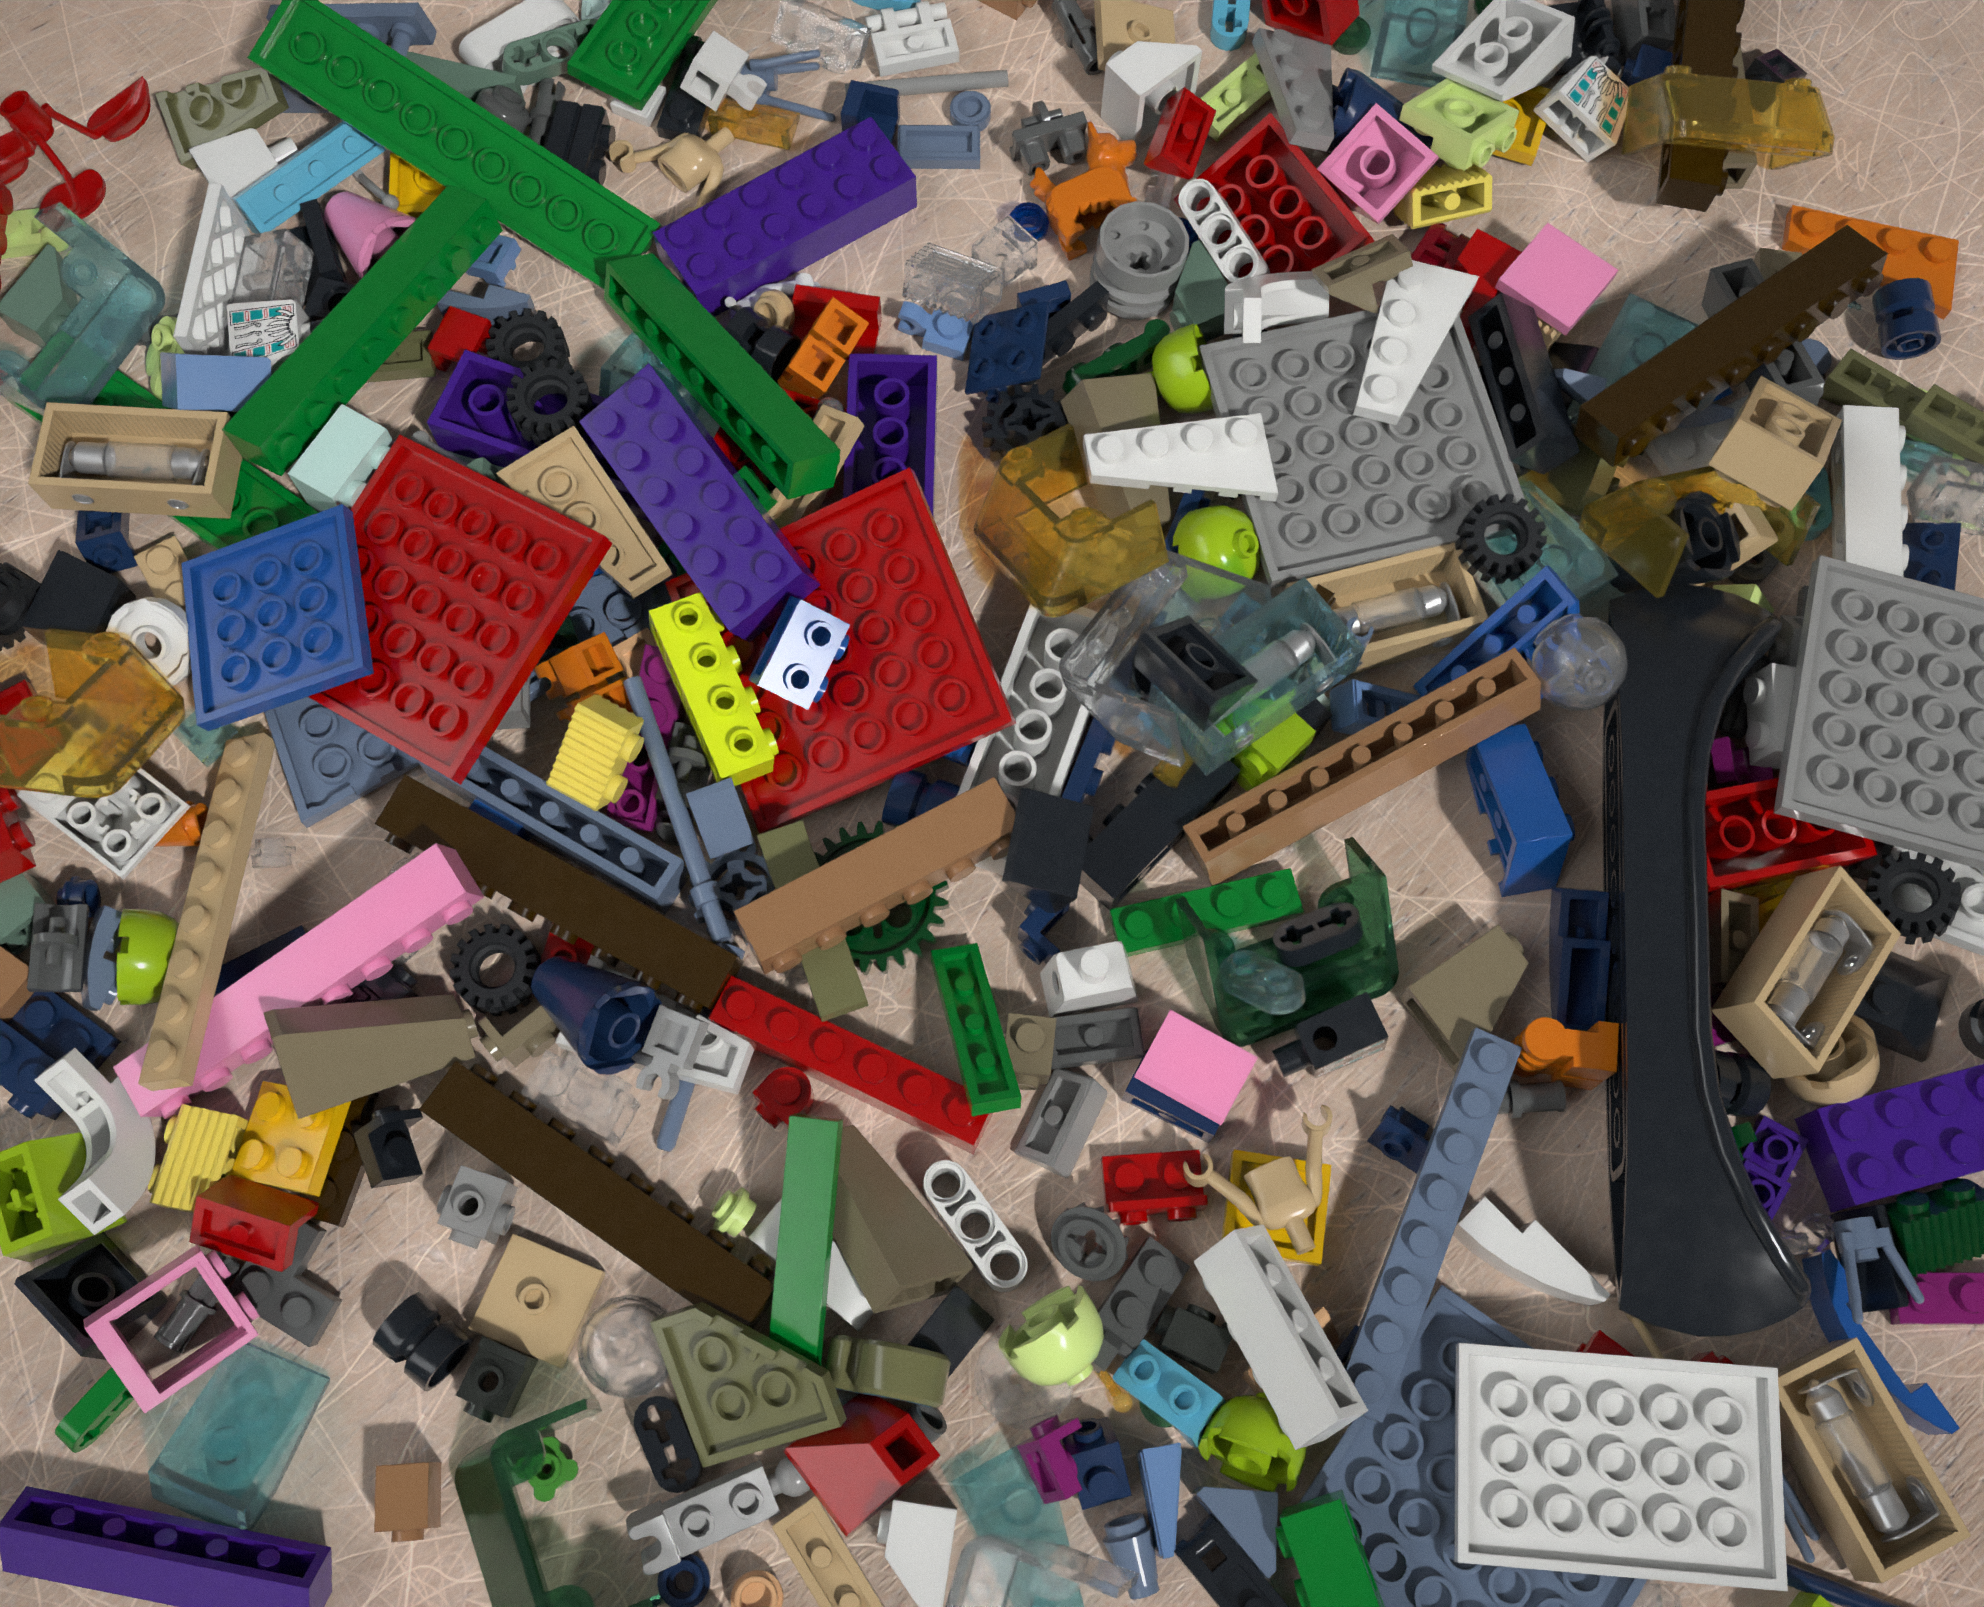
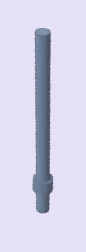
(706, 892)

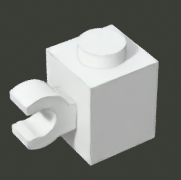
(717, 73)

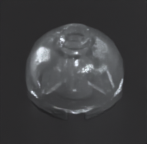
(1579, 662)
(620, 1347)

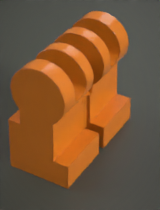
(823, 350)
(585, 670)
(1568, 1055)

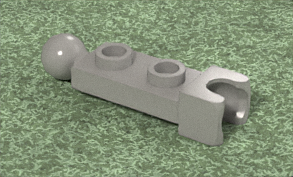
(711, 1512)

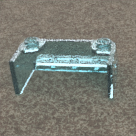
(100, 331)

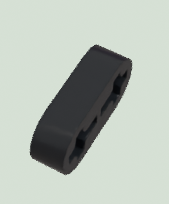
(1318, 934)
(656, 1449)

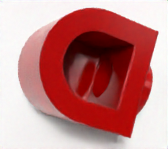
(783, 1094)

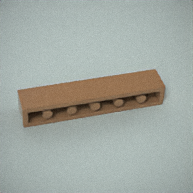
(877, 877)

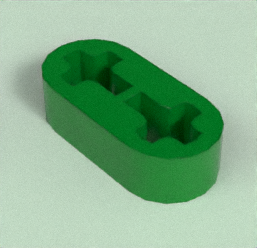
(94, 1412)

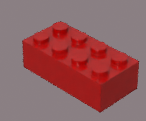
(1759, 847)

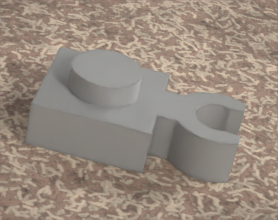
(673, 1044)

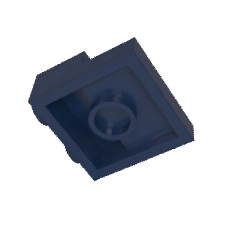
(39, 1037)

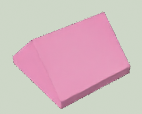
(1376, 164)
(1195, 1067)

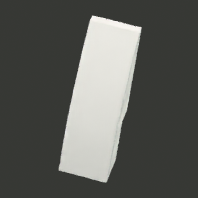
(1526, 1255)

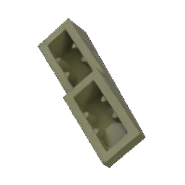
(1930, 416)
(828, 971)

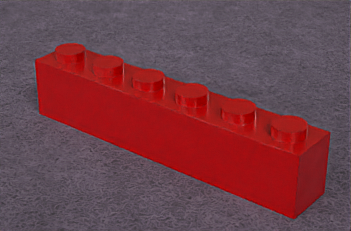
(850, 1064)

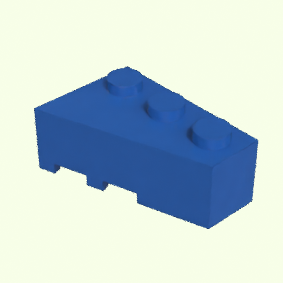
(1522, 809)

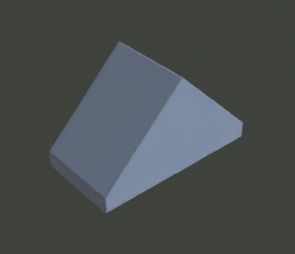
(720, 818)
(1248, 1520)

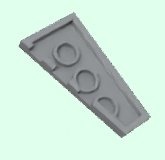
(1300, 85)

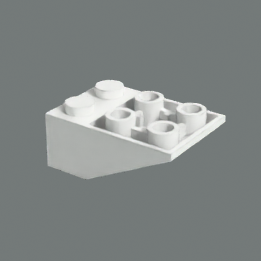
(114, 827)

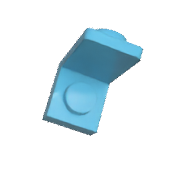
(1169, 1391)

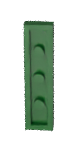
(1224, 906)
(975, 1030)

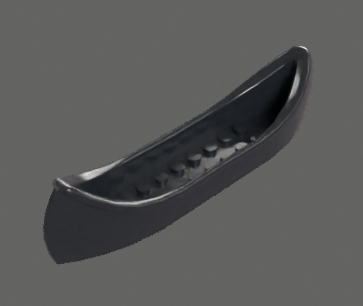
(1683, 1211)

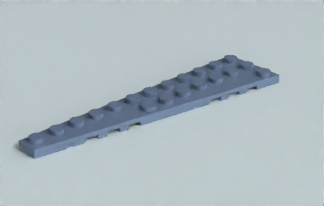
(338, 762)

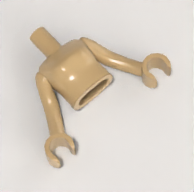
(683, 161)
(1277, 1188)

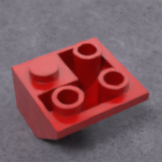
(863, 1461)

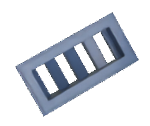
(1350, 702)
(1160, 1483)

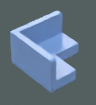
(211, 380)

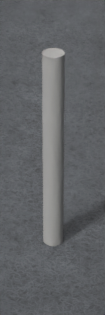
(945, 83)

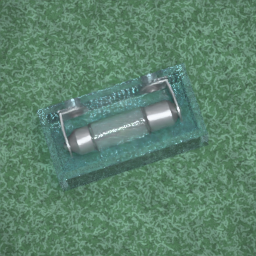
(1296, 655)

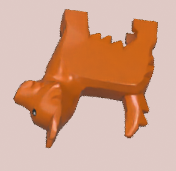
(1090, 196)

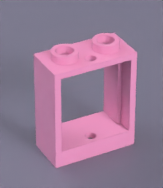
(127, 1365)

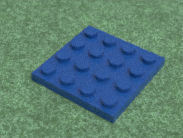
(276, 618)

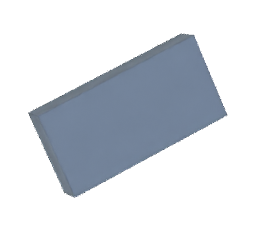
(940, 146)

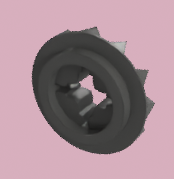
(1071, 1248)

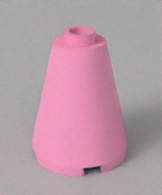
(364, 228)

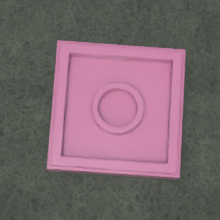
(1557, 278)

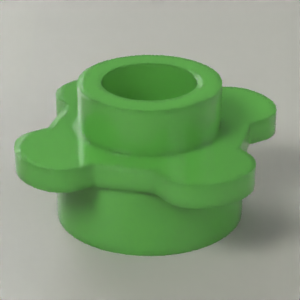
(562, 1471)

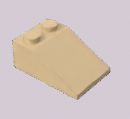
(1776, 444)

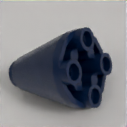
(1354, 99)

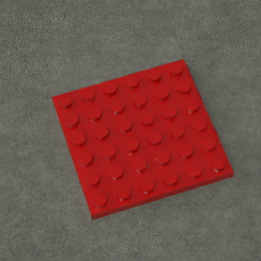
(457, 603)
(913, 664)

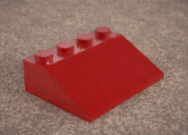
(1282, 202)

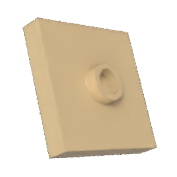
(1126, 22)
(537, 1301)

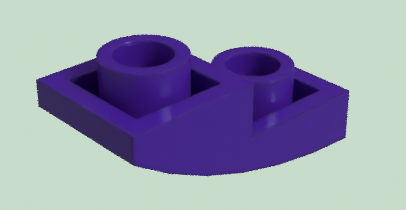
(1772, 1160)

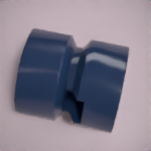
(1906, 319)
(913, 795)

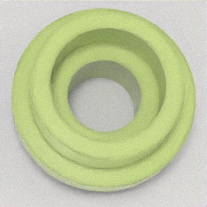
(733, 1212)

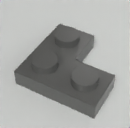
(287, 1296)

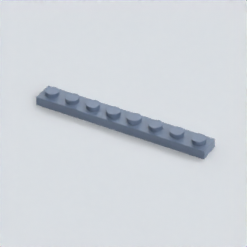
(1429, 1220)

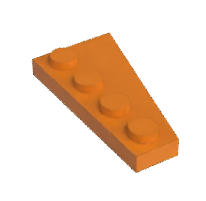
(1909, 251)

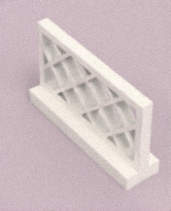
(211, 277)

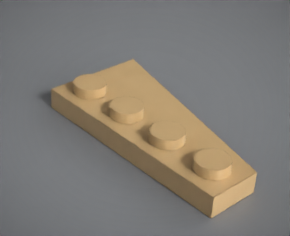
(573, 483)

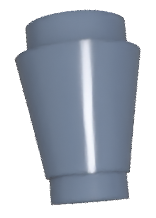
(1132, 1547)

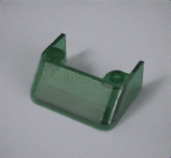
(1328, 982)
(496, 1518)

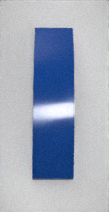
(1828, 1299)

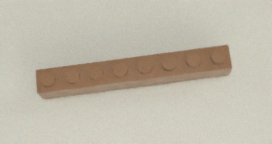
(1364, 766)

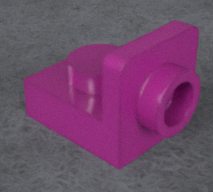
(1733, 765)
(1048, 1463)

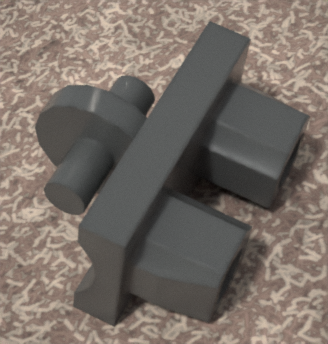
(1048, 132)
(687, 762)
(58, 948)

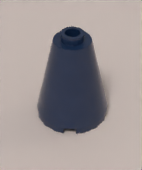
(596, 1011)

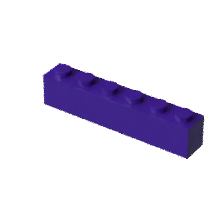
(159, 1555)

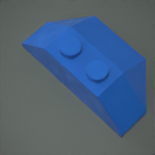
(1510, 626)

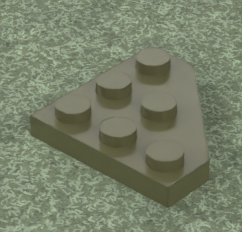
(741, 1386)

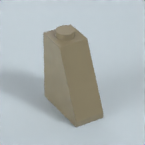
(1466, 992)

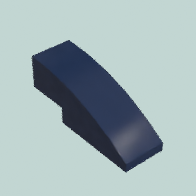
(1578, 956)

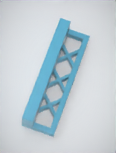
(305, 177)

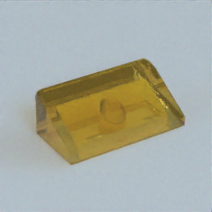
(761, 125)

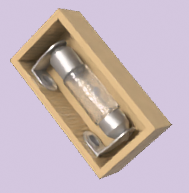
(135, 461)
(1412, 600)
(1806, 973)
(1862, 1464)

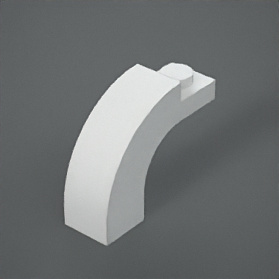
(1273, 301)
(115, 1137)

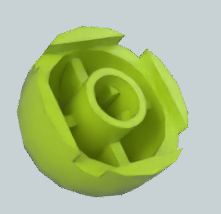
(1180, 371)
(1219, 538)
(144, 955)
(1252, 1444)

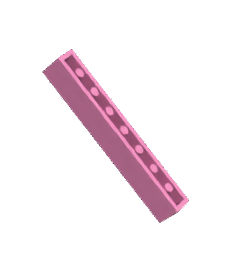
(318, 970)

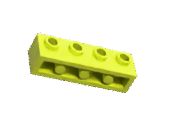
(712, 691)

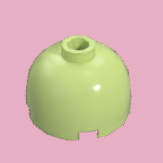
(1056, 1340)

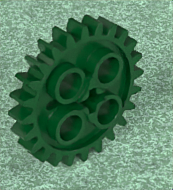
(895, 941)

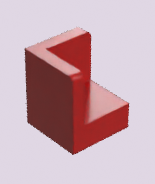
(458, 333)

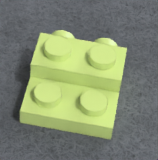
(1462, 123)

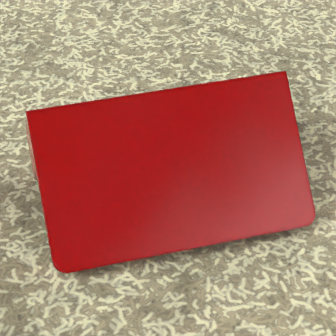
(811, 301)
(250, 1221)

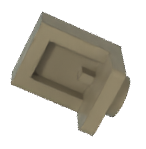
(527, 1038)
(1030, 1048)

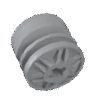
(1140, 259)

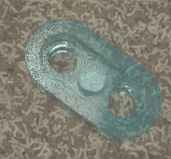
(1262, 982)

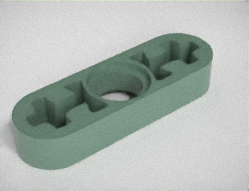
(544, 64)

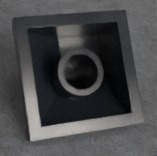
(1904, 1005)

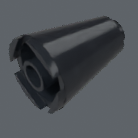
(1708, 551)

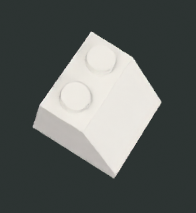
(1141, 83)
(919, 1547)

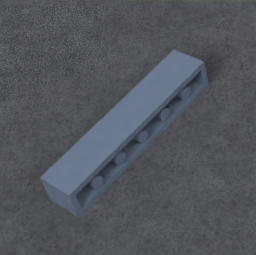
(572, 829)

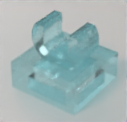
(204, 744)

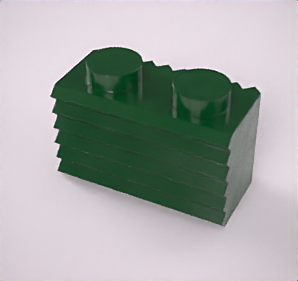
(1938, 1225)

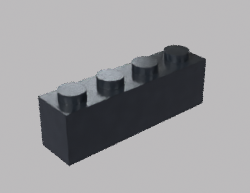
(1522, 384)
(1148, 830)

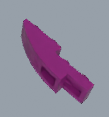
(638, 805)

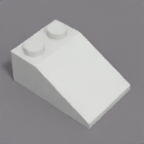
(1509, 48)

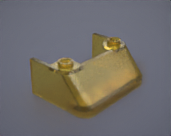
(1729, 115)
(1649, 544)
(1069, 558)
(105, 729)

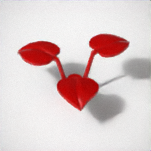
(34, 127)

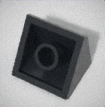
(1192, 670)
(1047, 849)
(82, 1283)

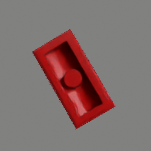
(1180, 135)

